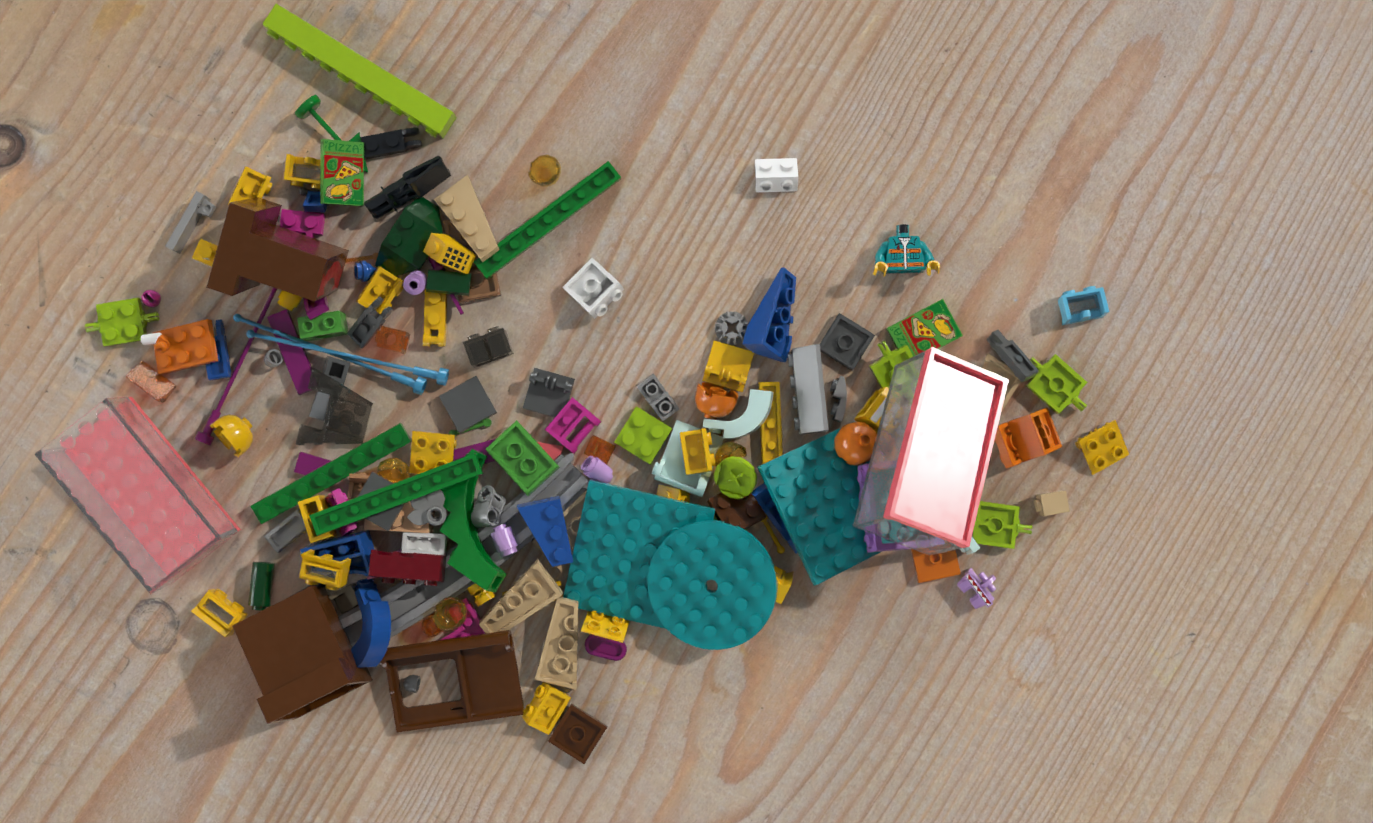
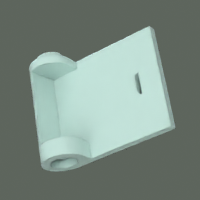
(672, 468)

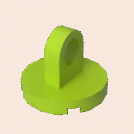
(735, 477)

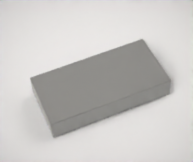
(286, 531)

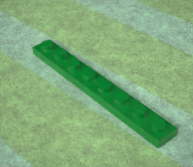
(549, 219)
(331, 473)
(396, 494)

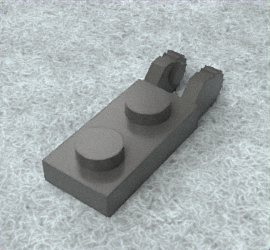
(369, 323)

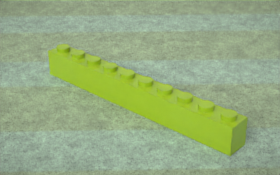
(359, 70)

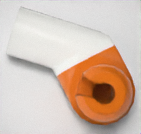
(158, 339)

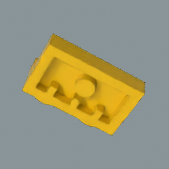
(545, 708)

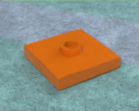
(935, 566)

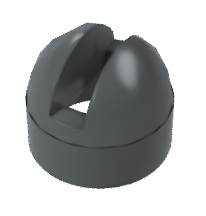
(412, 683)

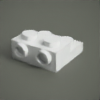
(594, 288)

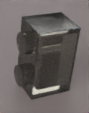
(488, 347)

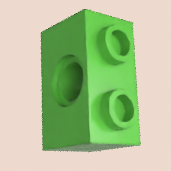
(323, 326)

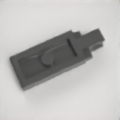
(1012, 356)

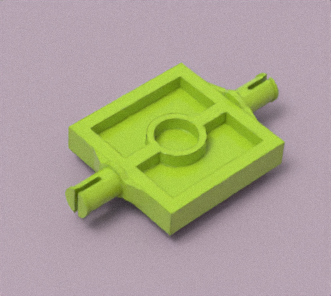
(121, 321)
(884, 367)
(1057, 384)
(998, 525)

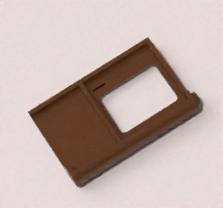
(485, 676)

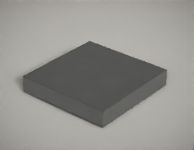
(846, 342)
(468, 404)
(386, 518)

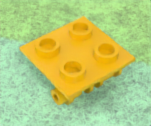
(728, 366)
(1103, 447)
(430, 450)
(605, 626)

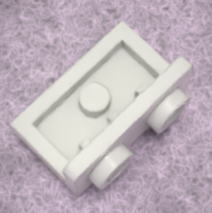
(776, 175)

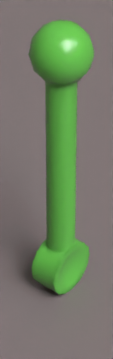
(487, 423)

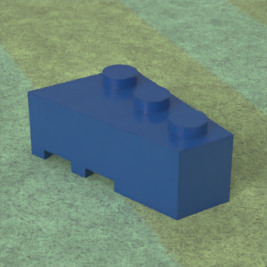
(548, 527)
(352, 546)

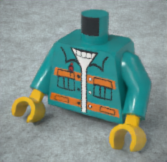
(904, 254)

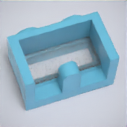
(1083, 305)

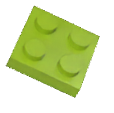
(643, 435)

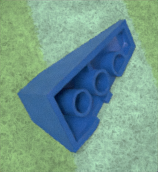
(769, 327)

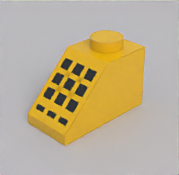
(449, 252)

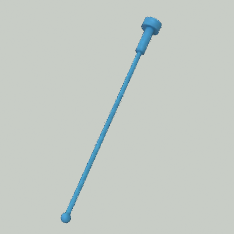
(441, 375)
(418, 385)

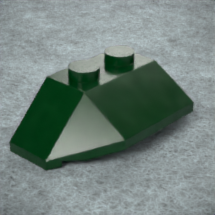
(405, 242)

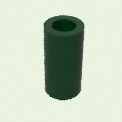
(261, 585)

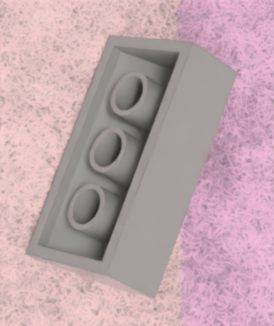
(809, 389)

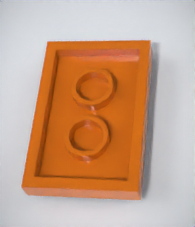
(189, 347)

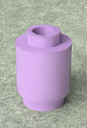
(421, 280)
(597, 470)
(504, 540)

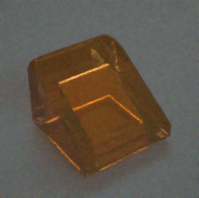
(599, 448)

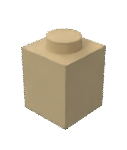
(1051, 503)

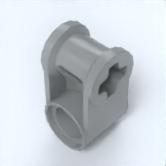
(487, 509)

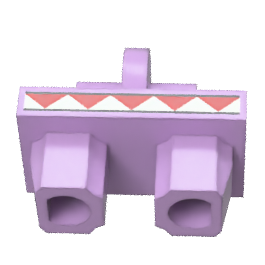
(983, 596)

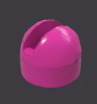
(154, 295)

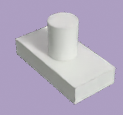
(424, 543)

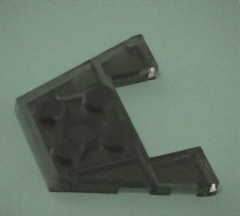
(345, 415)

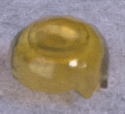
(545, 170)
(729, 449)
(393, 470)
(450, 613)

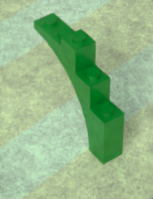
(470, 554)

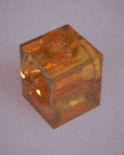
(400, 344)

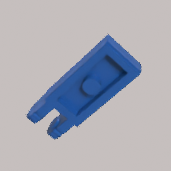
(220, 369)

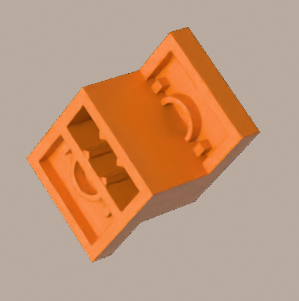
(1026, 438)

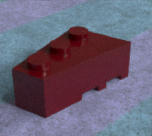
(407, 567)

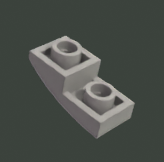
(839, 391)
(657, 397)

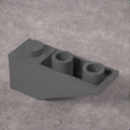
(337, 370)

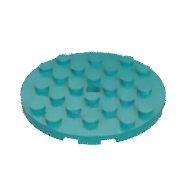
(737, 565)

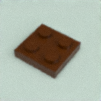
(737, 512)
(577, 733)

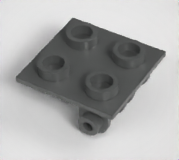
(548, 392)

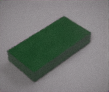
(448, 282)

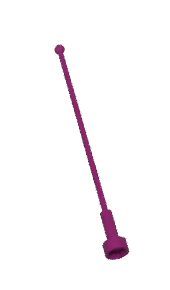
(205, 436)

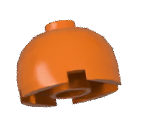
(714, 400)
(855, 443)

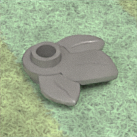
(425, 506)

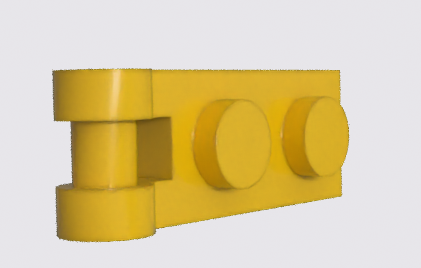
(435, 318)

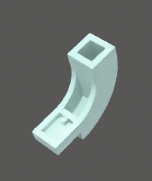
(754, 416)

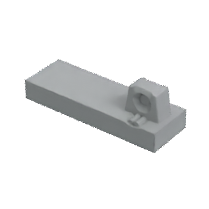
(198, 206)

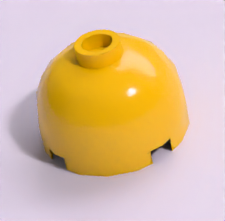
(234, 433)

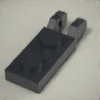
(389, 143)

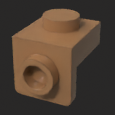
(356, 484)

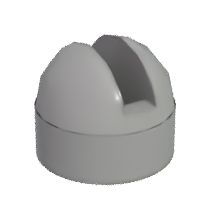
(275, 358)

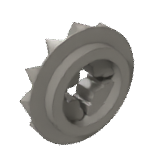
(721, 328)

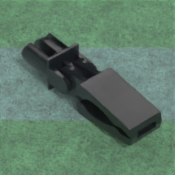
(412, 185)

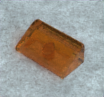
(151, 382)

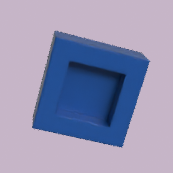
(312, 203)

